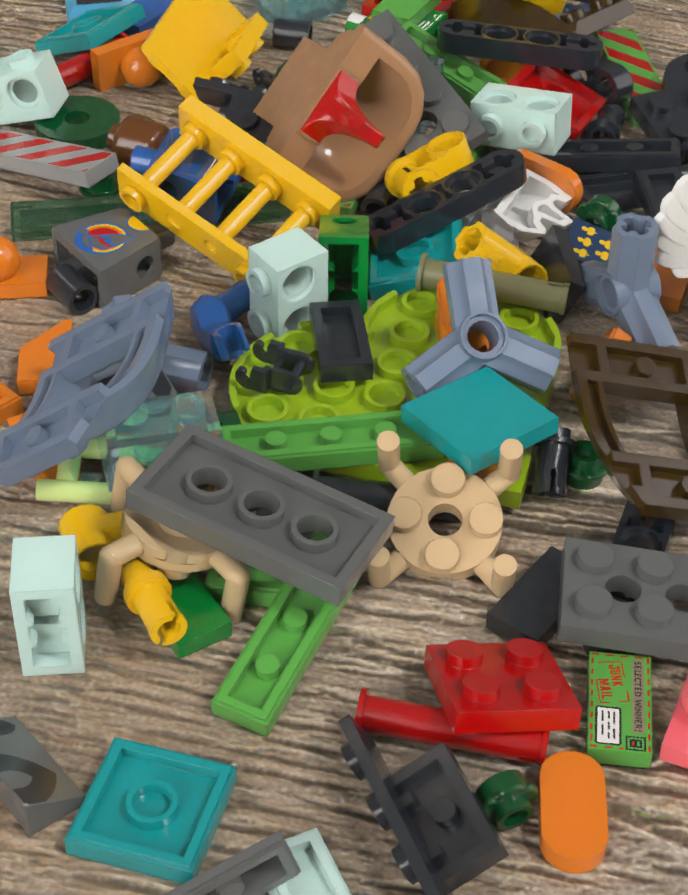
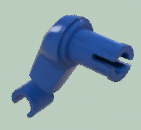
(213, 325)

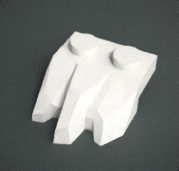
(531, 208)

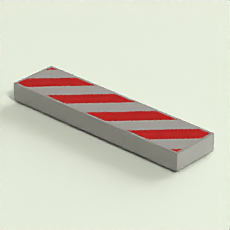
(55, 159)

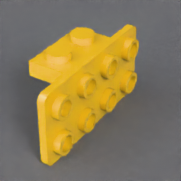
(202, 42)

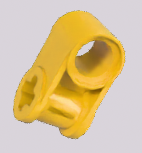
(428, 164)

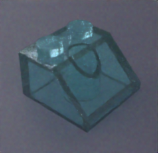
(155, 427)

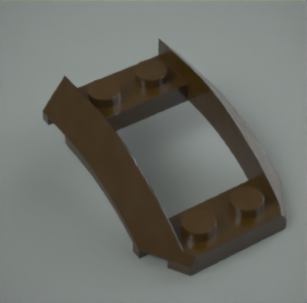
(528, 15)
(641, 372)

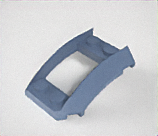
(65, 407)

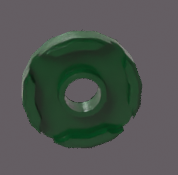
(80, 121)

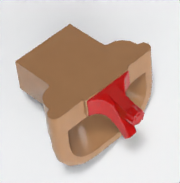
(343, 110)

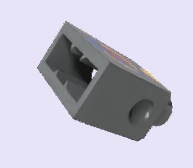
(113, 251)

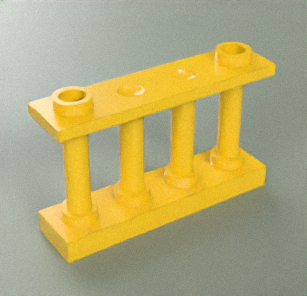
(236, 154)

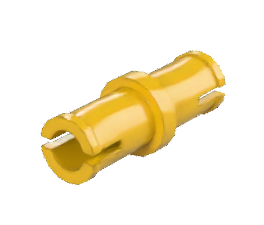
(149, 596)

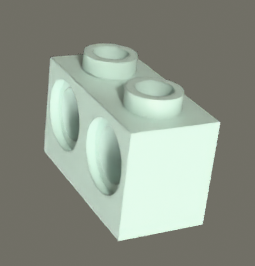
(30, 87)
(523, 117)
(283, 280)
(48, 605)

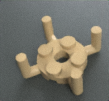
(450, 491)
(163, 548)

